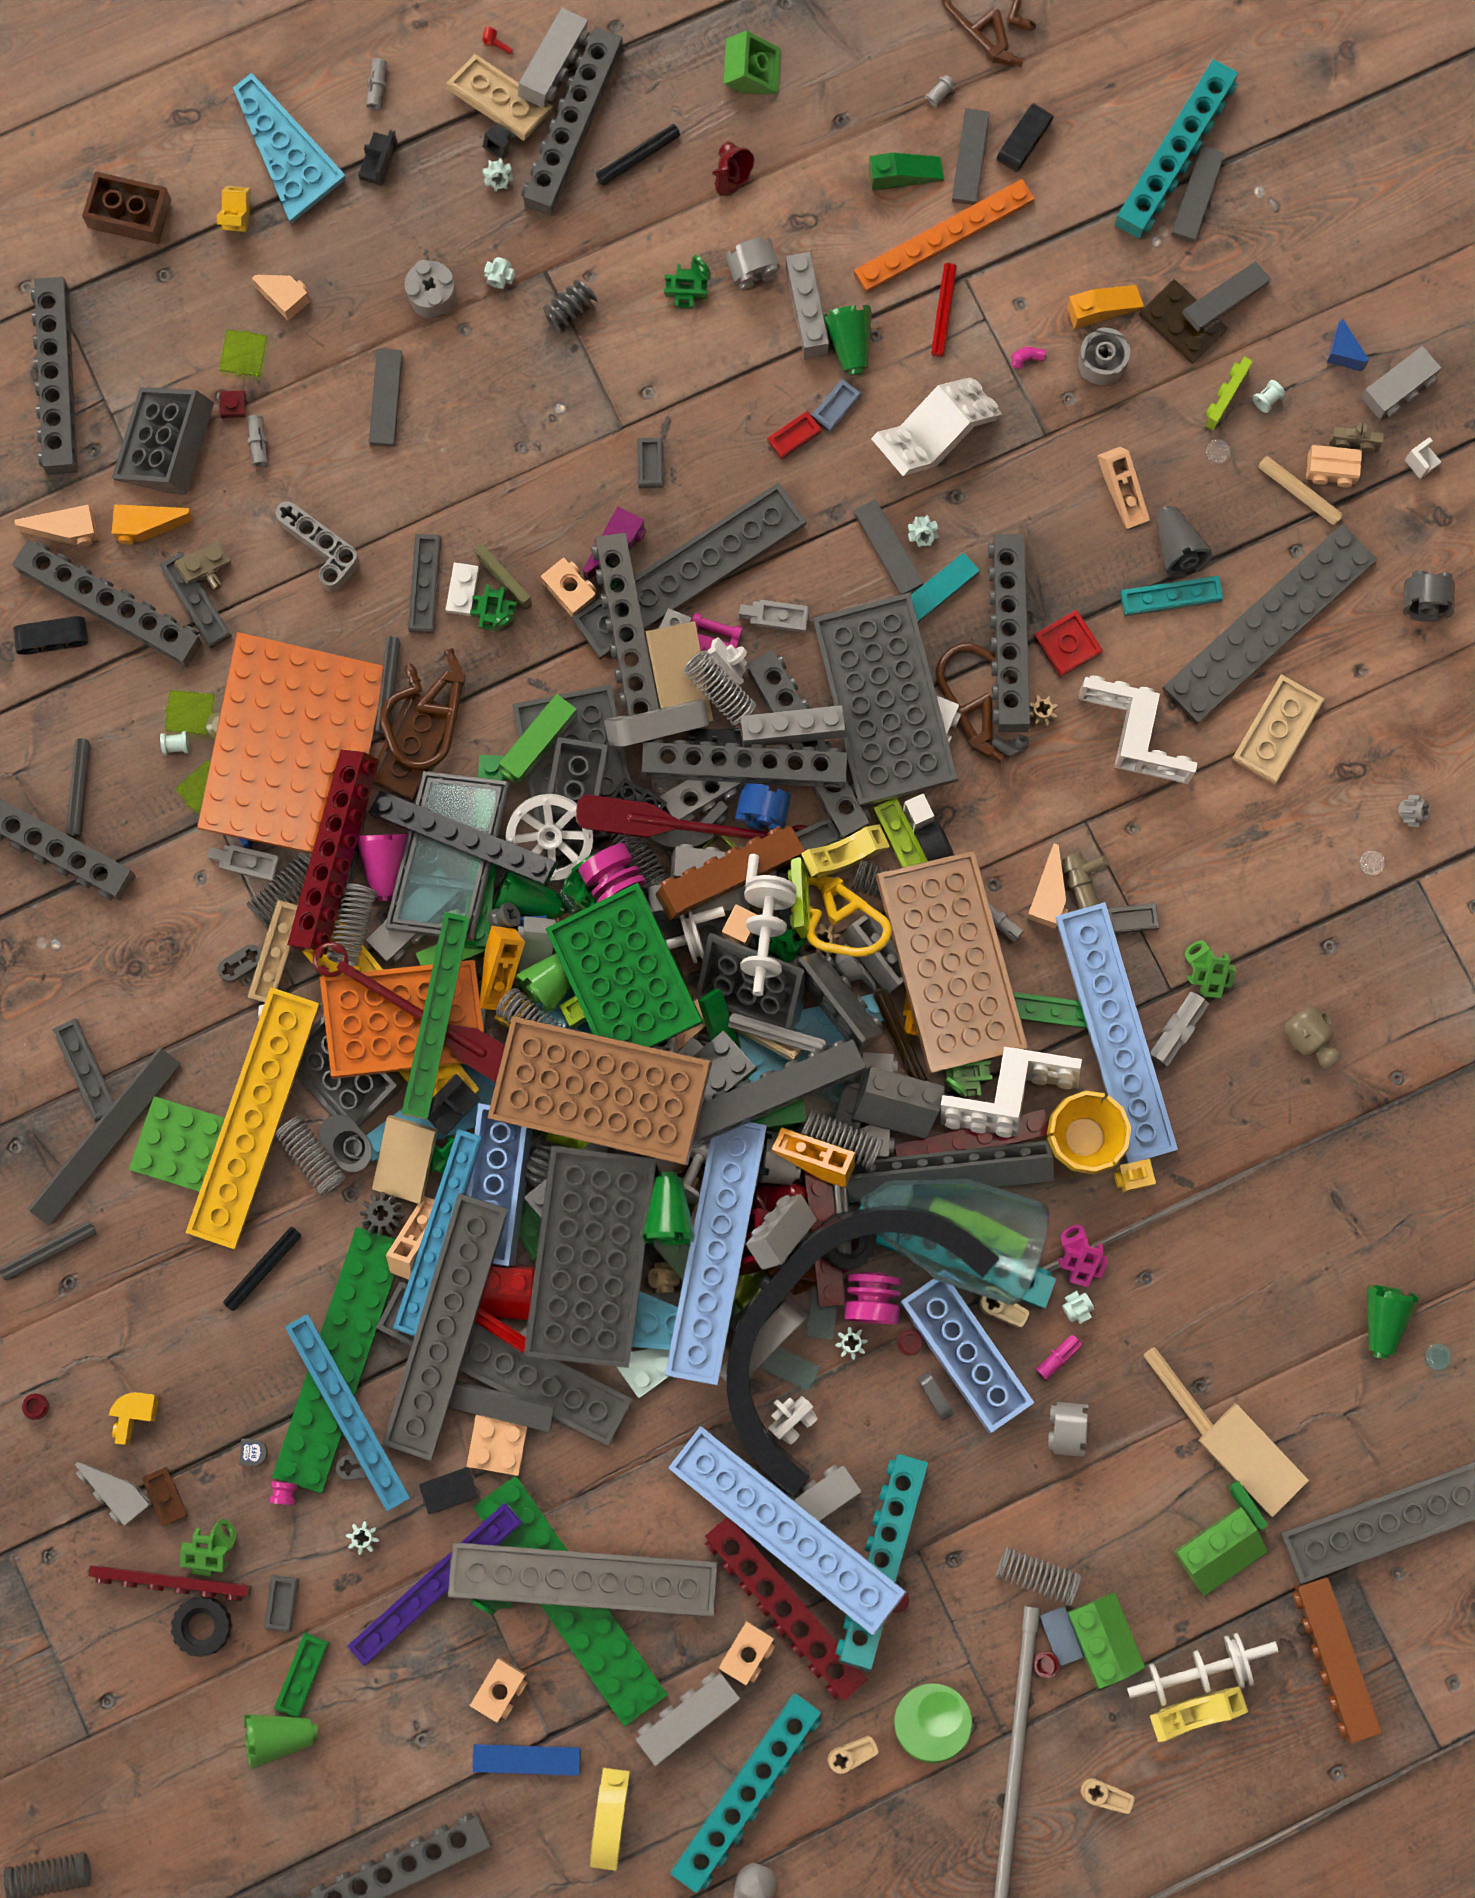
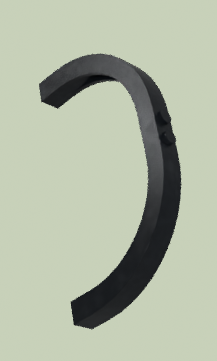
(881, 1219)

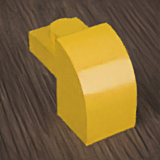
(235, 208)
(131, 1407)

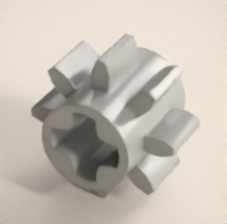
(1414, 810)

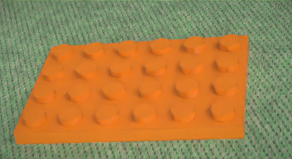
(376, 1036)

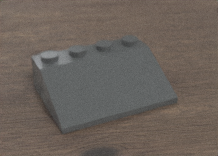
(163, 439)
(782, 994)
(839, 1002)
(350, 1096)

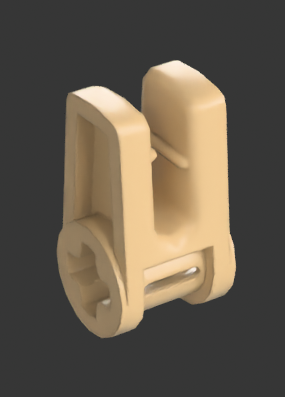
(1010, 1314)
(856, 1752)
(1109, 1796)

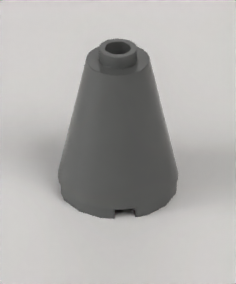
(1180, 543)

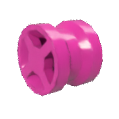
(283, 1493)

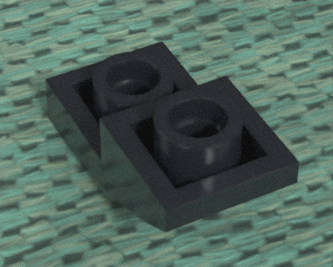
(629, 791)

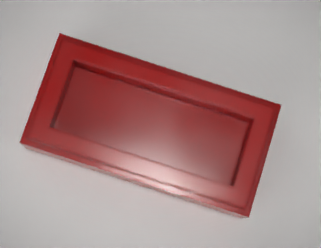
(794, 435)

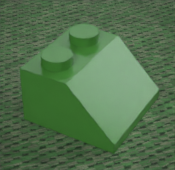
(751, 64)

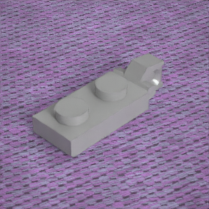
(776, 615)
(246, 861)

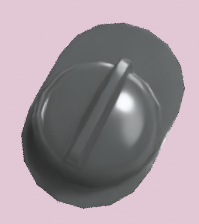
(345, 1143)

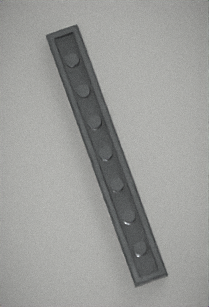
(104, 1136)

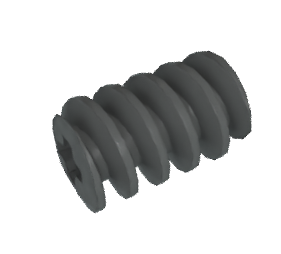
(568, 304)

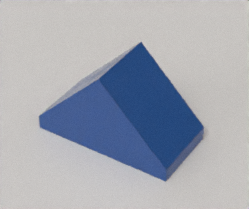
(1346, 350)

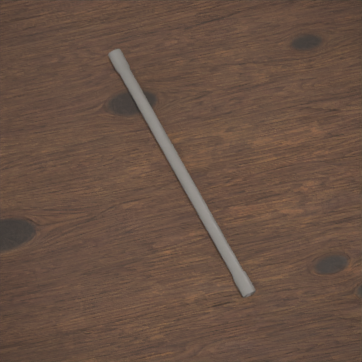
(1029, 1630)

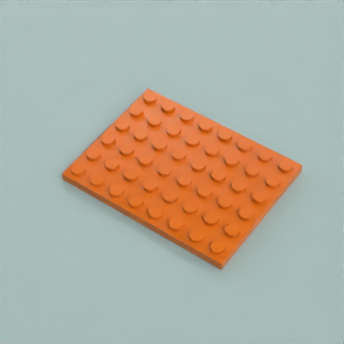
(281, 739)

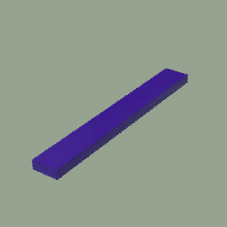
(428, 1589)

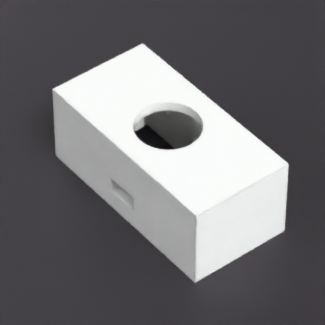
(918, 812)

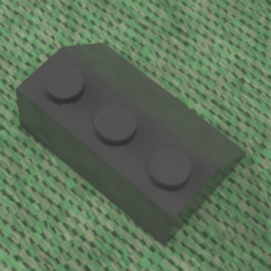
(897, 1102)

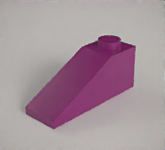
(620, 522)

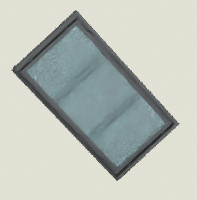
(438, 877)

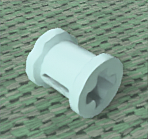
(1269, 396)
(174, 743)

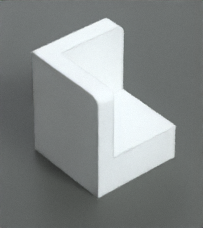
(1422, 459)

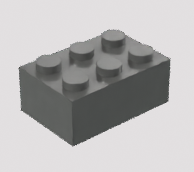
(577, 771)

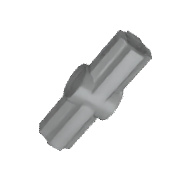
(1178, 1029)

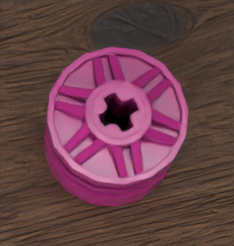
(610, 872)
(873, 1298)

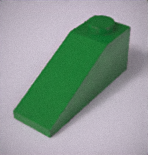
(903, 170)

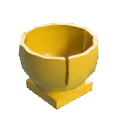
(1089, 1132)

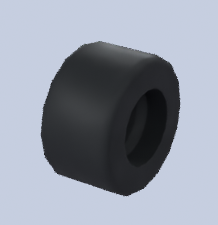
(934, 842)

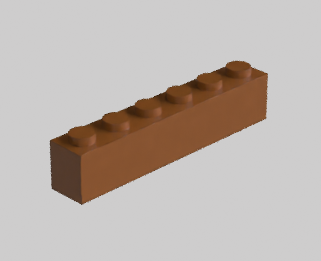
(727, 873)
(1337, 1660)

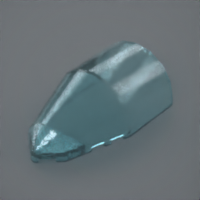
(1003, 1220)

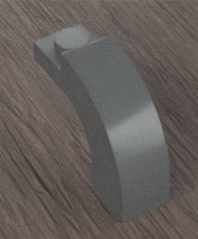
(669, 840)

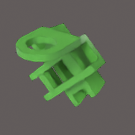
(1206, 961)
(968, 1078)
(218, 1547)

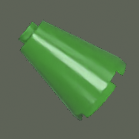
(545, 982)
(276, 1737)

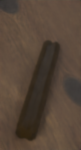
(899, 1035)

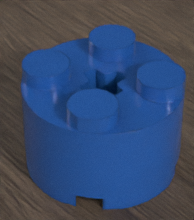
(762, 807)

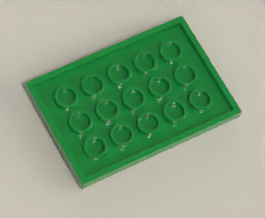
(624, 971)

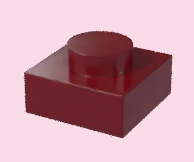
(232, 404)

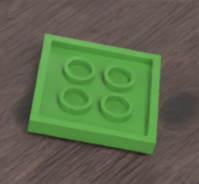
(176, 1144)

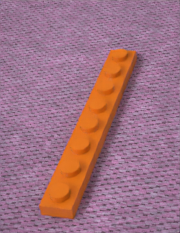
(944, 235)

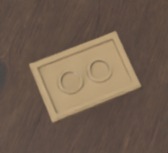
(404, 1159)

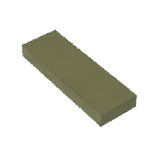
(503, 576)

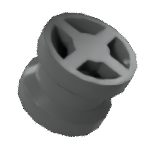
(505, 917)

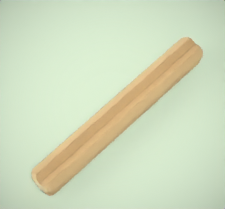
(1300, 490)
(1178, 1390)

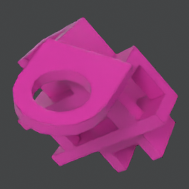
(1079, 1248)

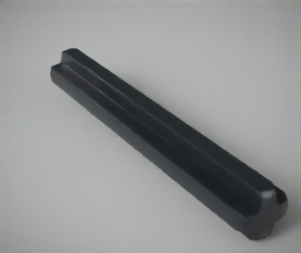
(638, 154)
(262, 1268)

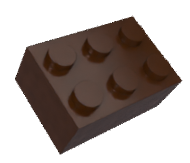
(126, 207)

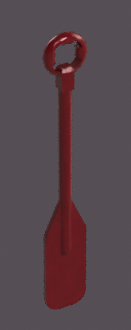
(647, 820)
(466, 1043)

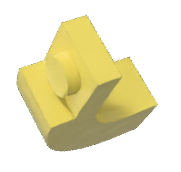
(845, 853)
(1198, 1712)
(609, 1819)

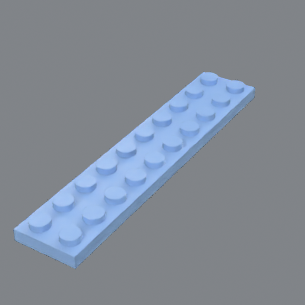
(1116, 1029)
(715, 1254)
(787, 1530)

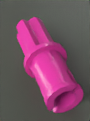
(1059, 1357)

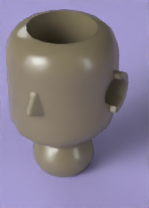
(1311, 1034)

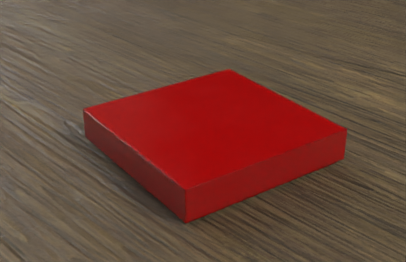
(1068, 643)

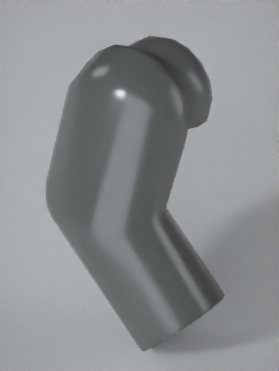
(1012, 747)

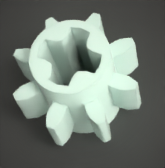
(497, 180)
(499, 273)
(923, 531)
(1078, 1307)
(856, 1338)
(368, 1532)

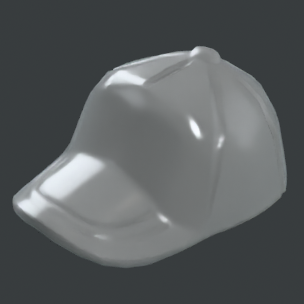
(854, 969)
(755, 1882)

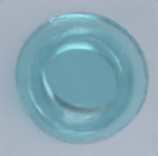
(1437, 1356)

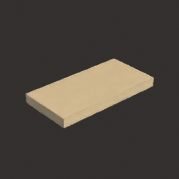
(497, 97)
(669, 653)
(1278, 729)
(1253, 1460)

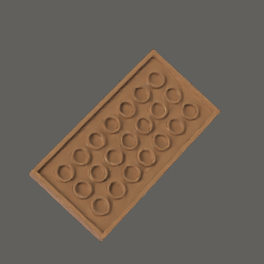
(951, 961)
(600, 1090)

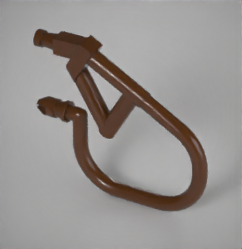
(998, 52)
(455, 678)
(980, 741)

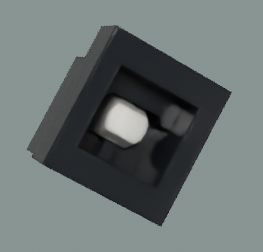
(497, 140)

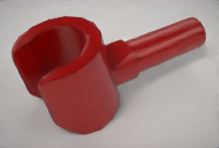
(489, 39)

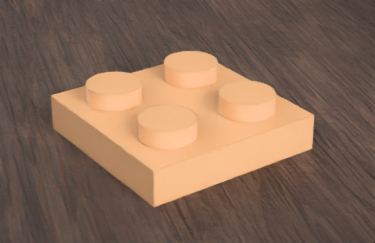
(497, 1445)

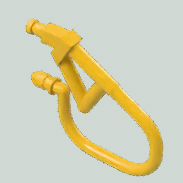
(829, 888)

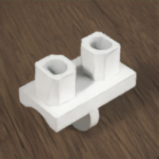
(730, 659)
(788, 1415)

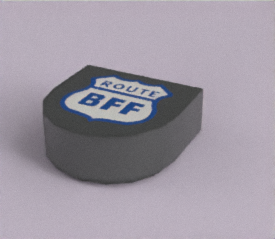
(252, 1452)

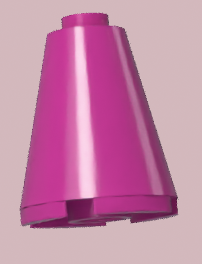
(381, 861)

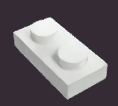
(462, 589)

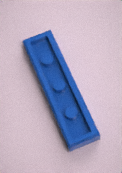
(526, 1759)

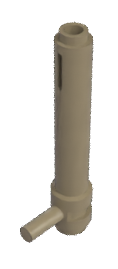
(1080, 877)

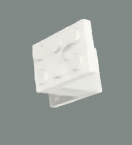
(937, 426)
(1137, 729)
(1005, 1113)

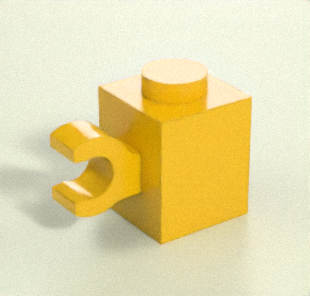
(1134, 1176)

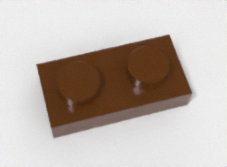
(164, 1496)

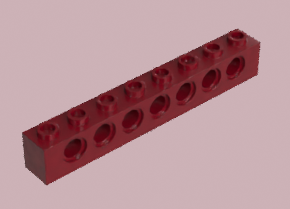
(333, 850)
(728, 1530)

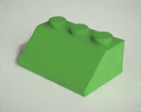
(1221, 1550)
(1105, 1640)

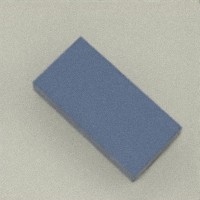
(836, 405)
(1061, 1635)

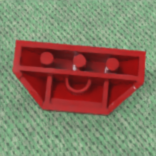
(508, 1291)

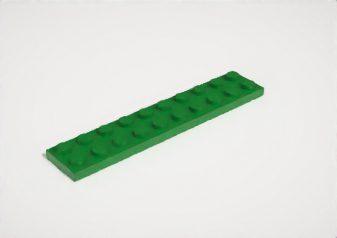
(349, 1336)
(589, 1632)

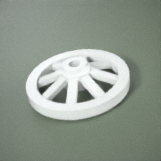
(544, 841)

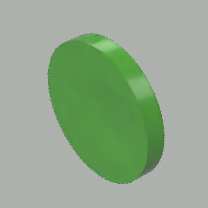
(933, 1723)

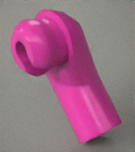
(1025, 354)

